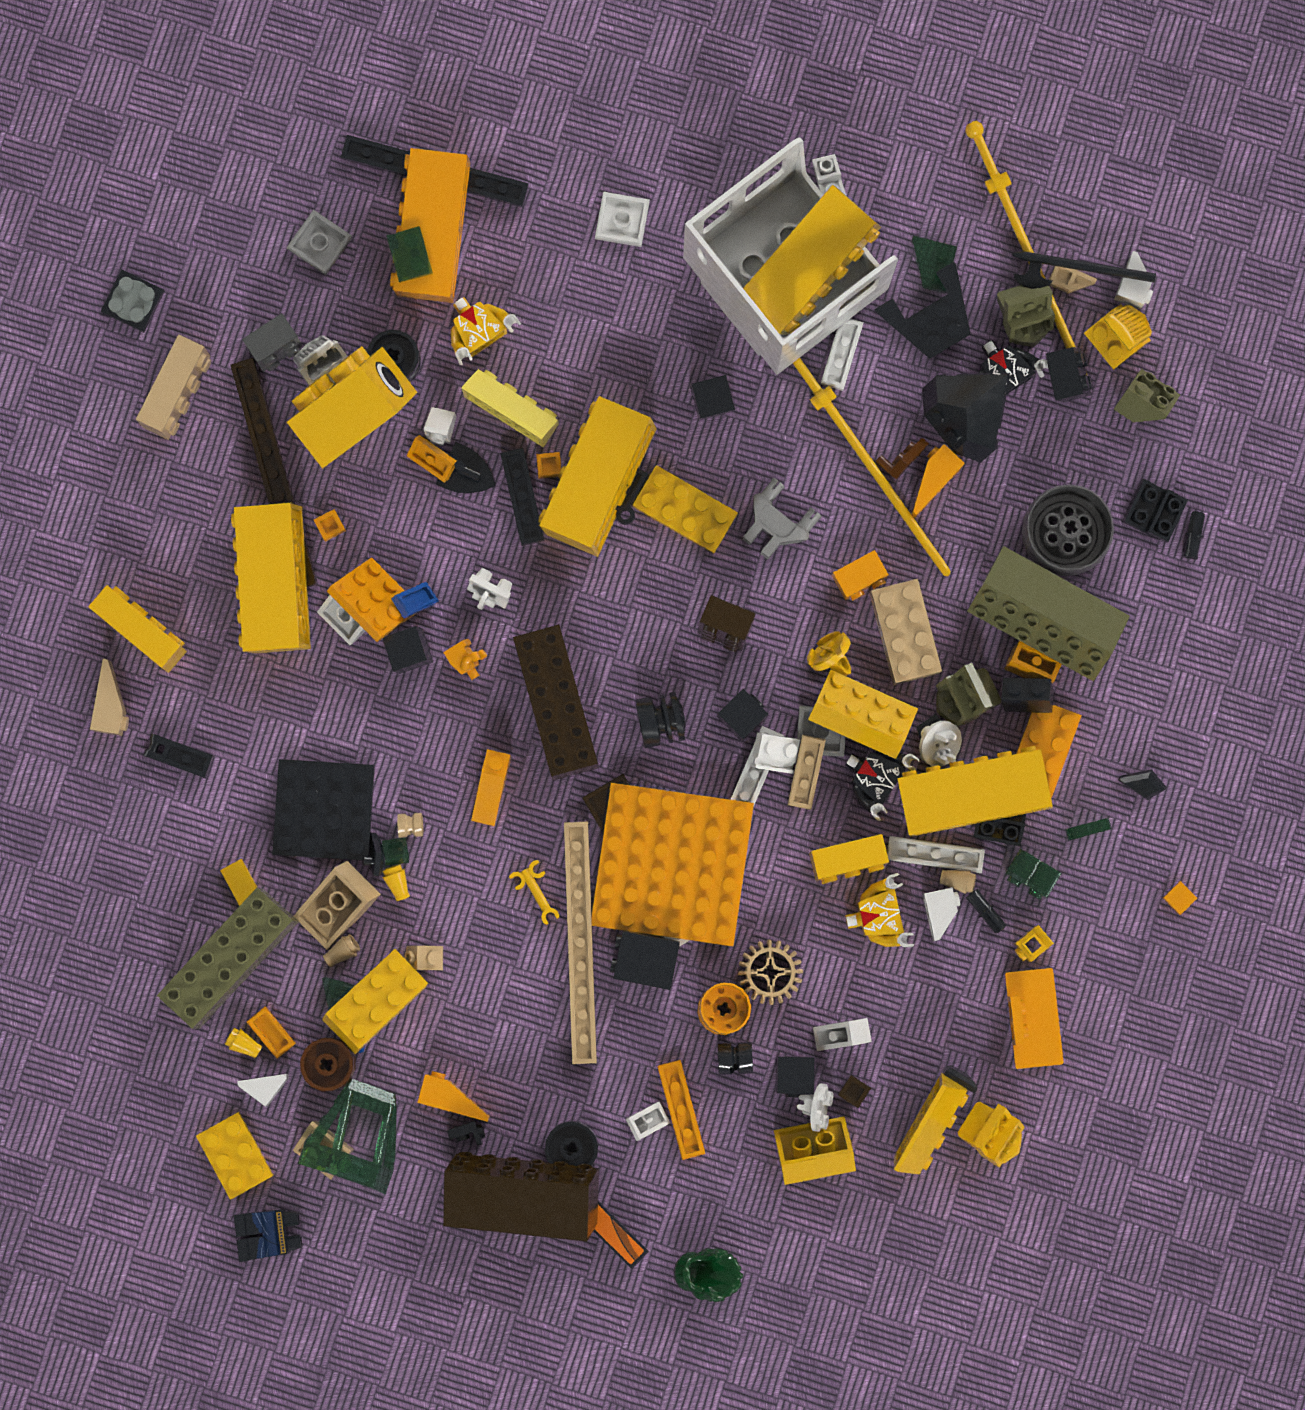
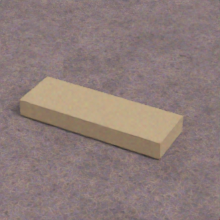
(806, 771)

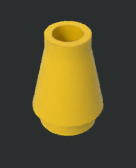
(396, 881)
(242, 1043)

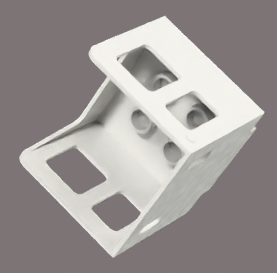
(747, 235)

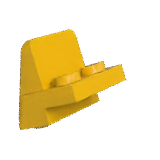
(1120, 334)
(992, 1133)

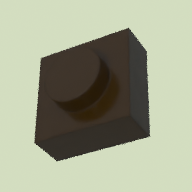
(854, 1091)

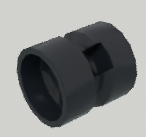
(735, 1058)

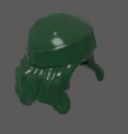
(708, 1274)

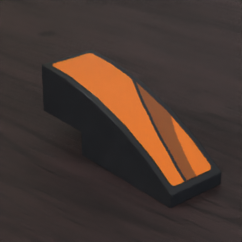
(618, 1237)

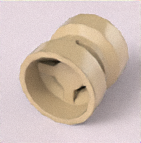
(409, 825)

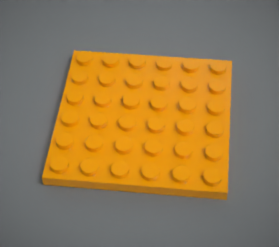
(672, 864)

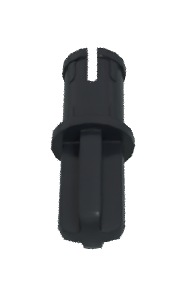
(1194, 535)
(986, 911)

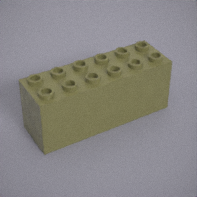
(1048, 613)
(227, 958)

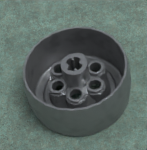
(1052, 555)

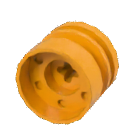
(736, 1002)

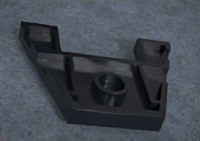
(936, 325)

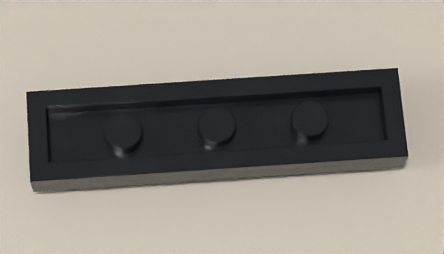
(522, 496)

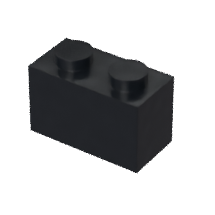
(1027, 695)

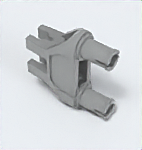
(775, 524)

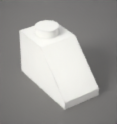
(1134, 291)
(940, 910)
(842, 1034)

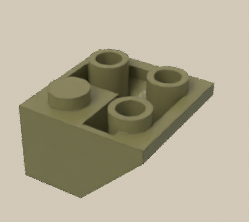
(1147, 399)

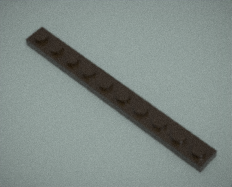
(265, 442)

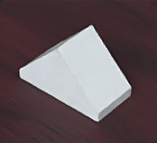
(264, 1088)
(647, 1121)

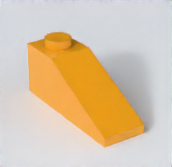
(938, 471)
(491, 787)
(445, 1095)

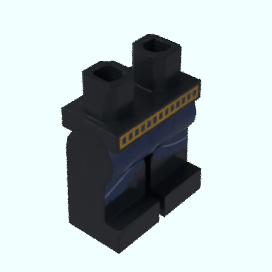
(274, 1231)

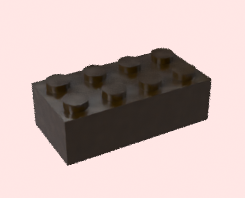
(726, 624)

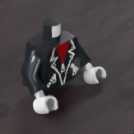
(1013, 361)
(877, 778)

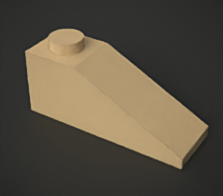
(109, 709)

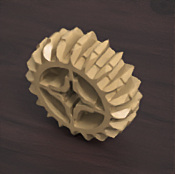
(754, 972)

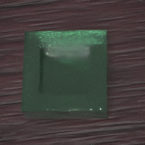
(395, 851)

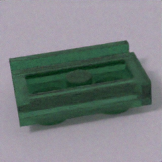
(409, 254)

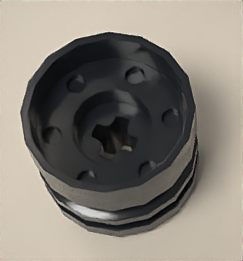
(660, 719)

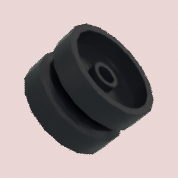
(401, 345)
(567, 1133)

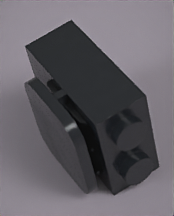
(645, 959)

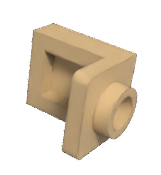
(425, 957)

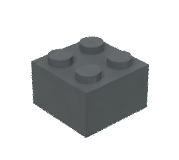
(273, 343)

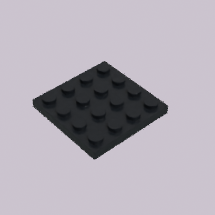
(323, 809)

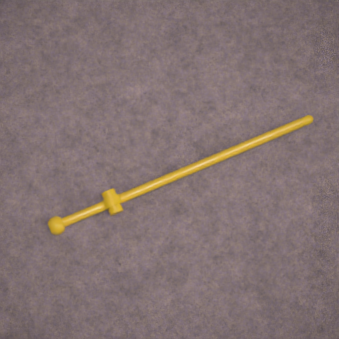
(998, 183)
(823, 399)

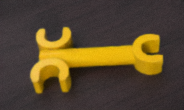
(528, 877)

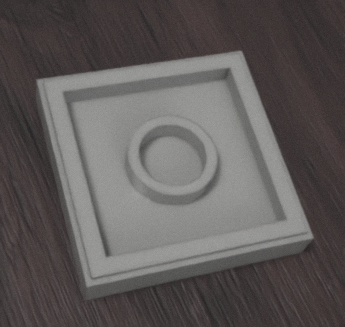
(319, 242)
(834, 741)

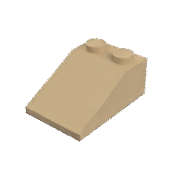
(336, 904)

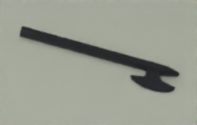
(1034, 280)

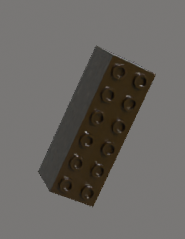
(555, 702)
(521, 1196)

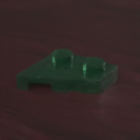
(930, 258)

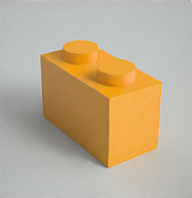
(860, 576)
(1031, 663)

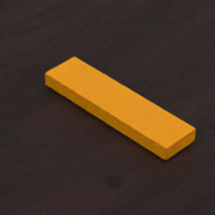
(681, 1109)

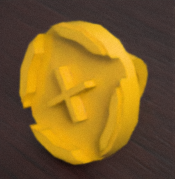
(831, 654)

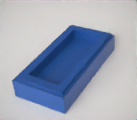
(415, 600)

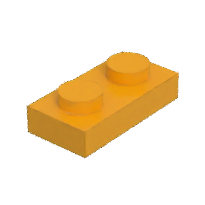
(431, 458)

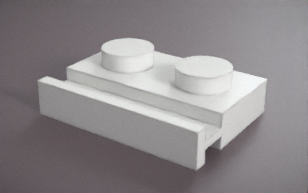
(775, 753)

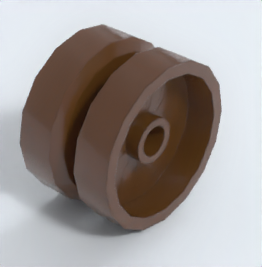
(313, 1064)

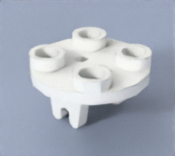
(940, 733)
(817, 1106)

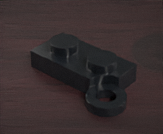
(632, 493)

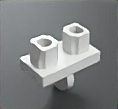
(488, 593)

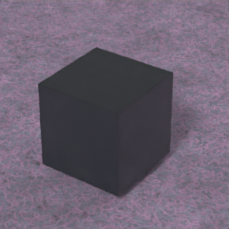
(712, 397)
(407, 649)
(743, 714)
(794, 1075)

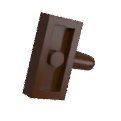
(903, 461)

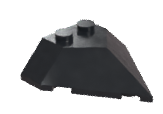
(967, 411)

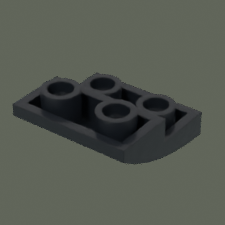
(1154, 510)
(1002, 830)

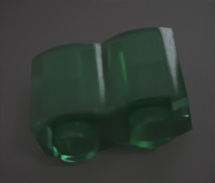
(1032, 874)

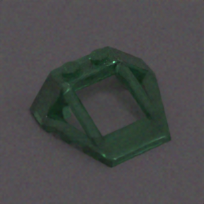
(347, 1166)

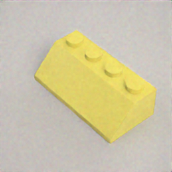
(510, 407)

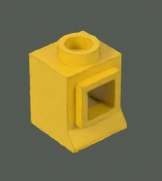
(1041, 937)

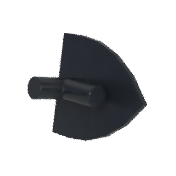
(470, 472)

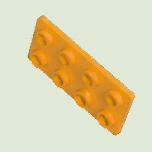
(1034, 1018)

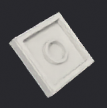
(622, 219)

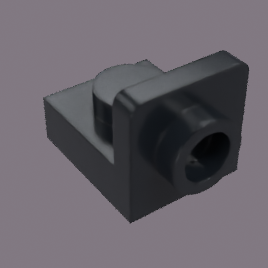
(462, 1132)

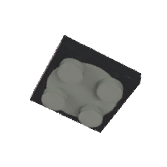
(132, 301)

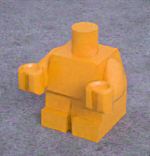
(463, 658)

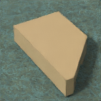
(1070, 279)

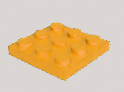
(367, 598)

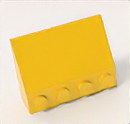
(929, 1126)

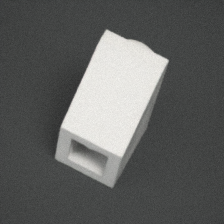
(440, 426)

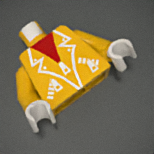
(478, 327)
(880, 914)

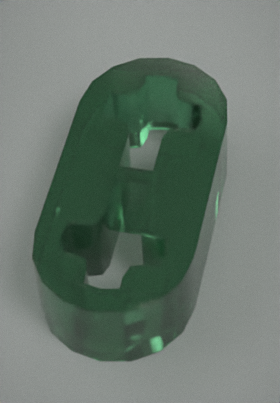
(1088, 829)

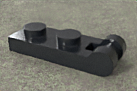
(179, 756)

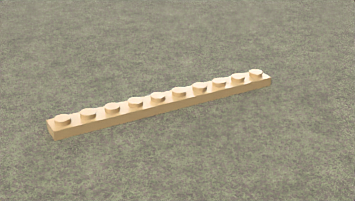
(580, 943)

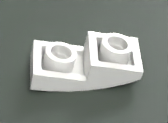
(827, 173)

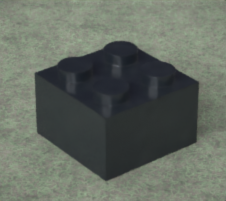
(1069, 374)

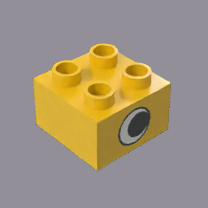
(344, 412)

